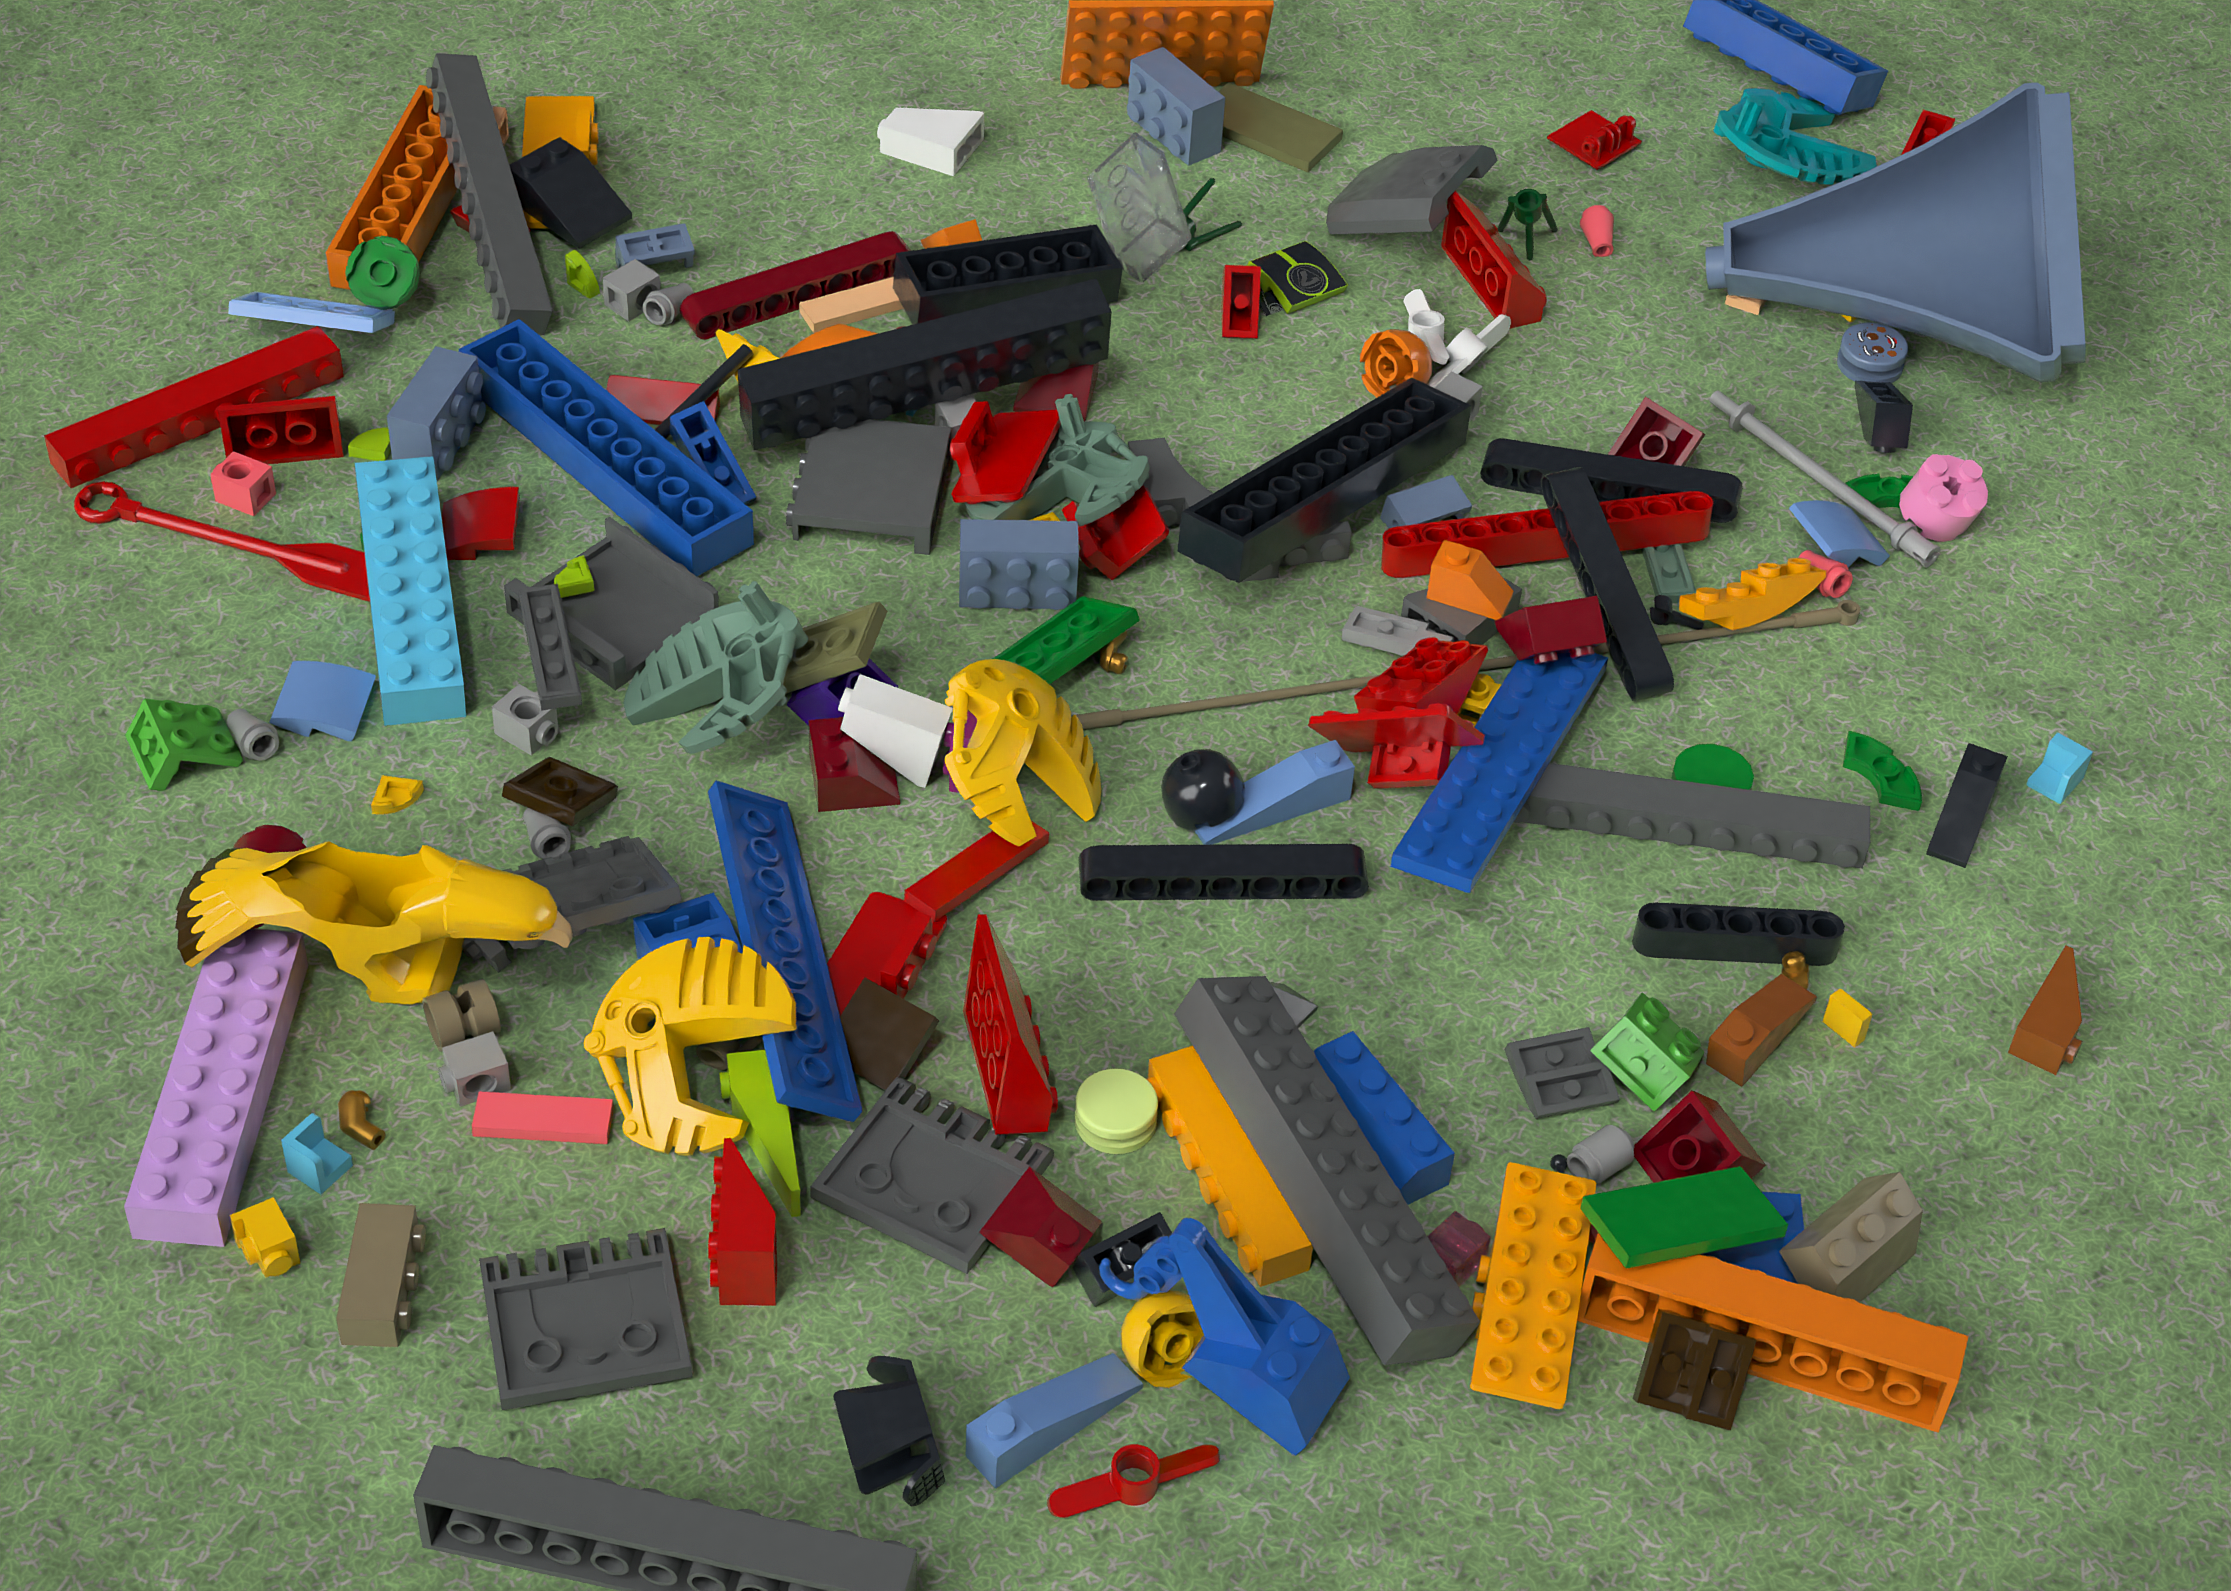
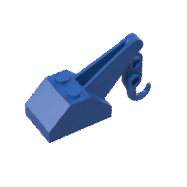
(1256, 1348)

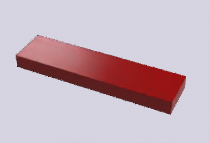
(970, 872)

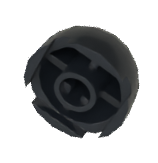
(1201, 789)

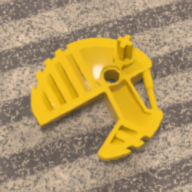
(1017, 725)
(696, 1000)

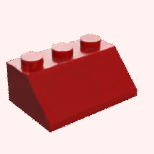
(283, 430)

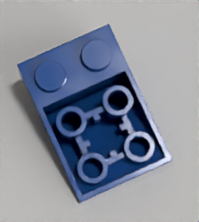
(685, 920)

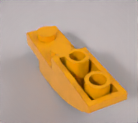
(1757, 597)

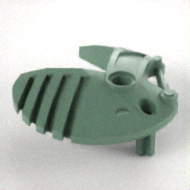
(1076, 468)
(727, 654)

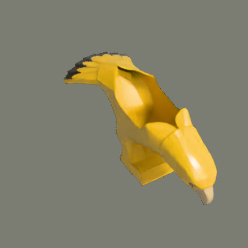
(380, 914)

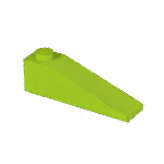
(769, 1127)

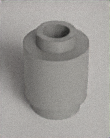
(1601, 1154)

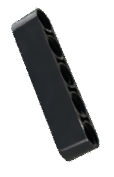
(1736, 933)

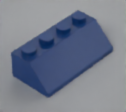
(1392, 1124)

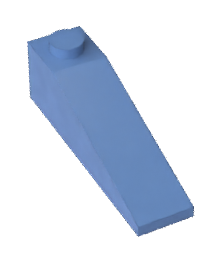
(1288, 790)
(1045, 1416)

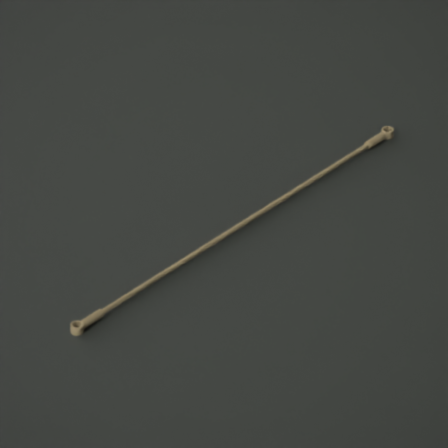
(1845, 614)

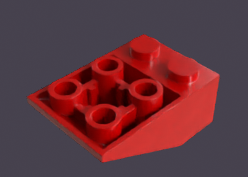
(1425, 676)
(742, 1235)

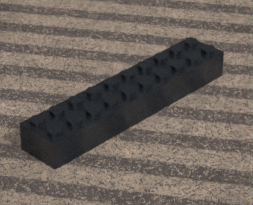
(924, 364)
(1322, 479)

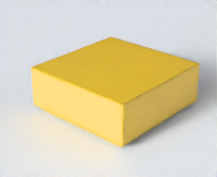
(1847, 1017)

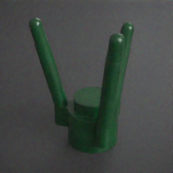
(1528, 208)
(1192, 243)

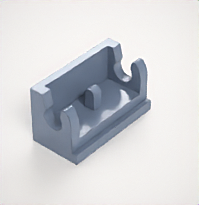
(655, 246)
(1426, 503)

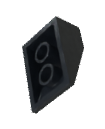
(567, 193)

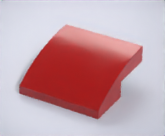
(480, 522)

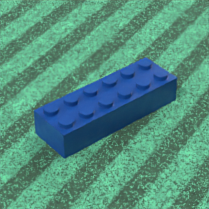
(1788, 52)

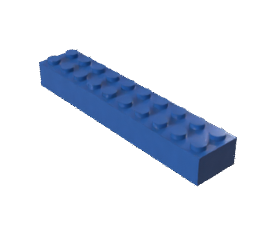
(610, 449)

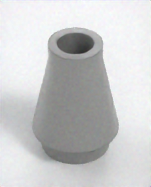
(664, 304)
(254, 736)
(546, 835)

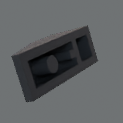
(1883, 415)
(1967, 805)

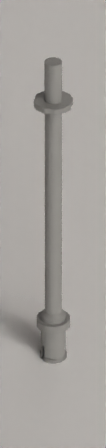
(1902, 536)

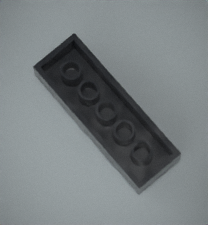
(993, 271)

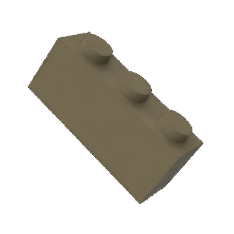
(380, 1275)

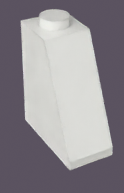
(932, 137)
(895, 726)

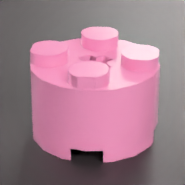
(1944, 497)

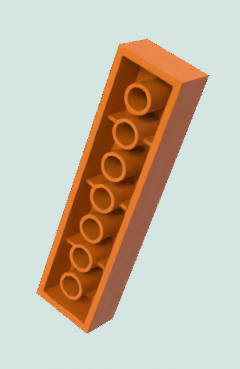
(403, 191)
(1801, 1333)

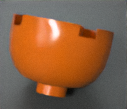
(1394, 358)

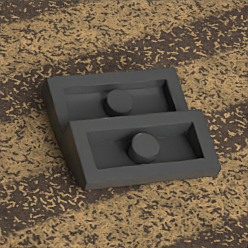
(1561, 1073)

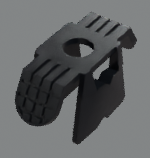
(881, 1427)

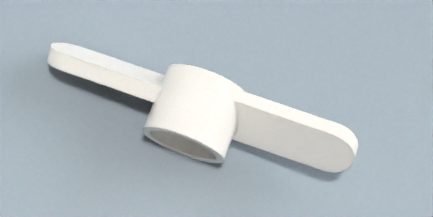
(1426, 325)
(1468, 348)

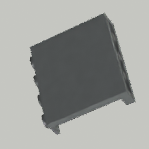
(873, 480)
(633, 607)

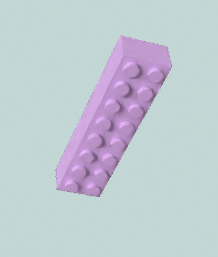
(217, 1090)

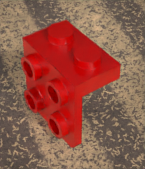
(1120, 536)

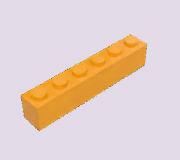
(1228, 1169)

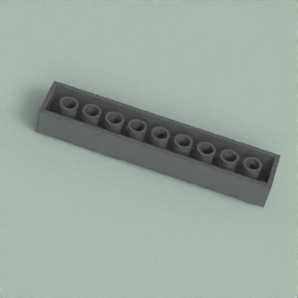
(1326, 1170)
(636, 1536)

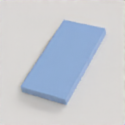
(311, 312)

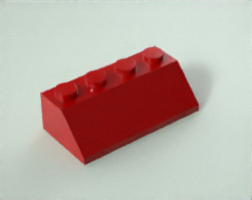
(1490, 264)

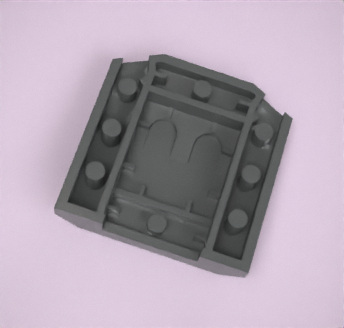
(1406, 190)

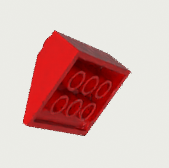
(1005, 1039)

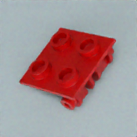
(1596, 138)

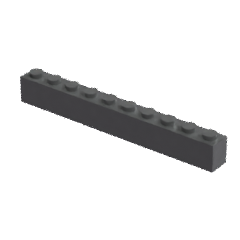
(488, 192)
(1699, 815)

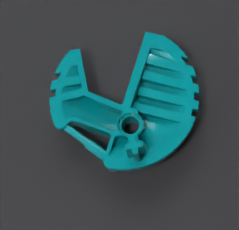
(1762, 131)

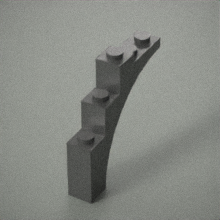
(1177, 490)

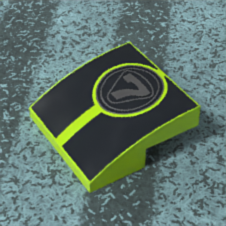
(1299, 276)

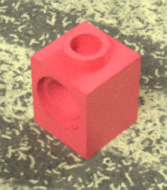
(243, 483)

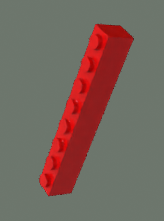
(191, 406)

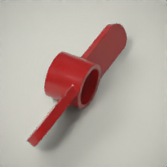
(1113, 1487)

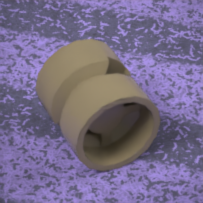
(462, 1014)

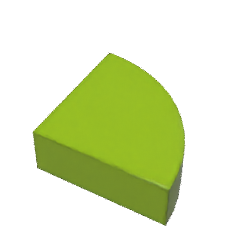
(580, 275)
(371, 445)
(575, 578)

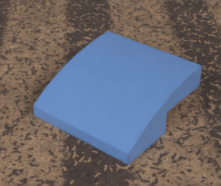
(1839, 532)
(322, 698)

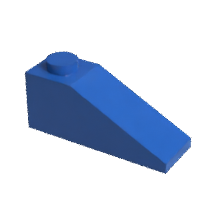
(704, 444)

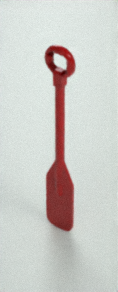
(315, 564)

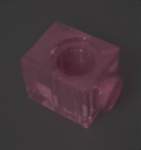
(1460, 1245)

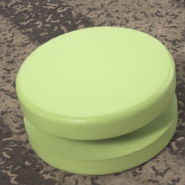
(1116, 1111)

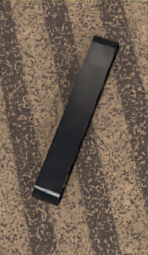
(1522, 465)
(1604, 573)
(1222, 872)

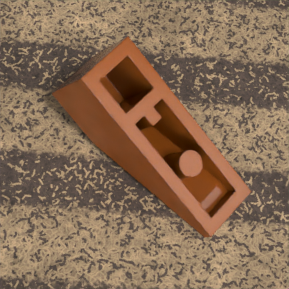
(2052, 1020)
(1757, 1028)

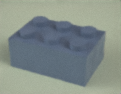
(1175, 106)
(438, 409)
(1018, 564)

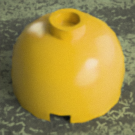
(1159, 1331)

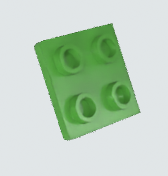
(175, 732)
(1649, 1051)

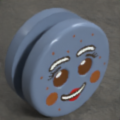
(1872, 353)

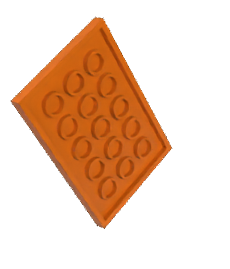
(1209, 36)

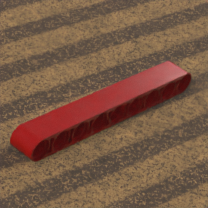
(1534, 537)

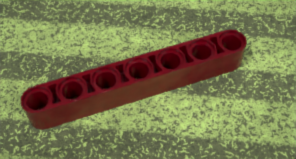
(785, 286)

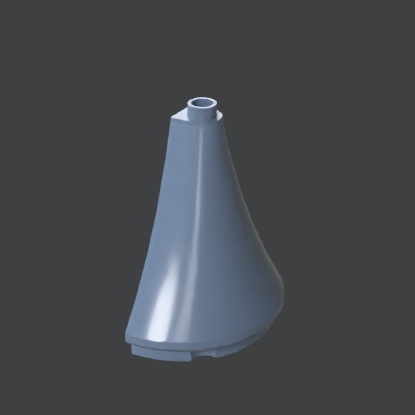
(1944, 242)

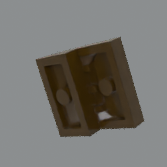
(1694, 1369)

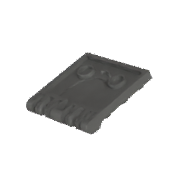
(926, 1178)
(586, 1323)

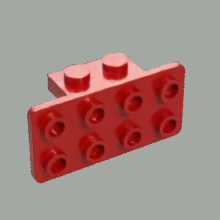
(1000, 452)
(1405, 743)
(884, 945)

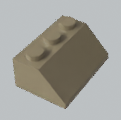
(1858, 1239)

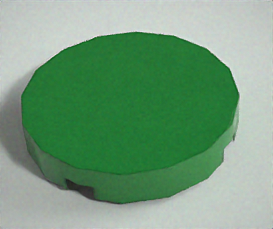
(382, 273)
(1713, 766)

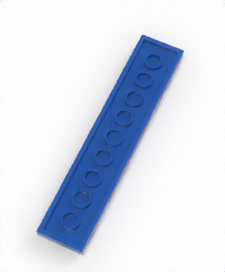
(1492, 781)
(779, 923)

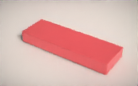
(542, 1117)

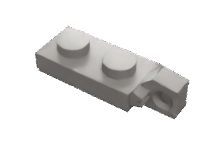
(1386, 631)

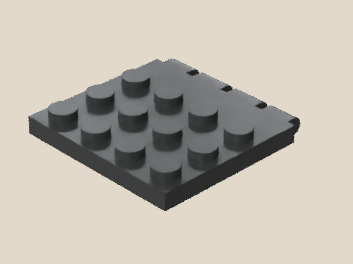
(602, 884)

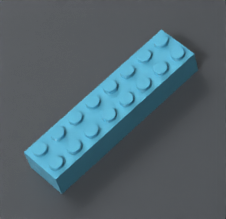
(410, 591)

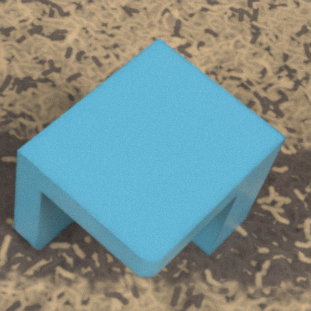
(2061, 768)
(312, 1156)

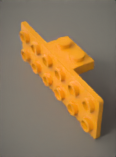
(561, 117)
(1532, 1287)

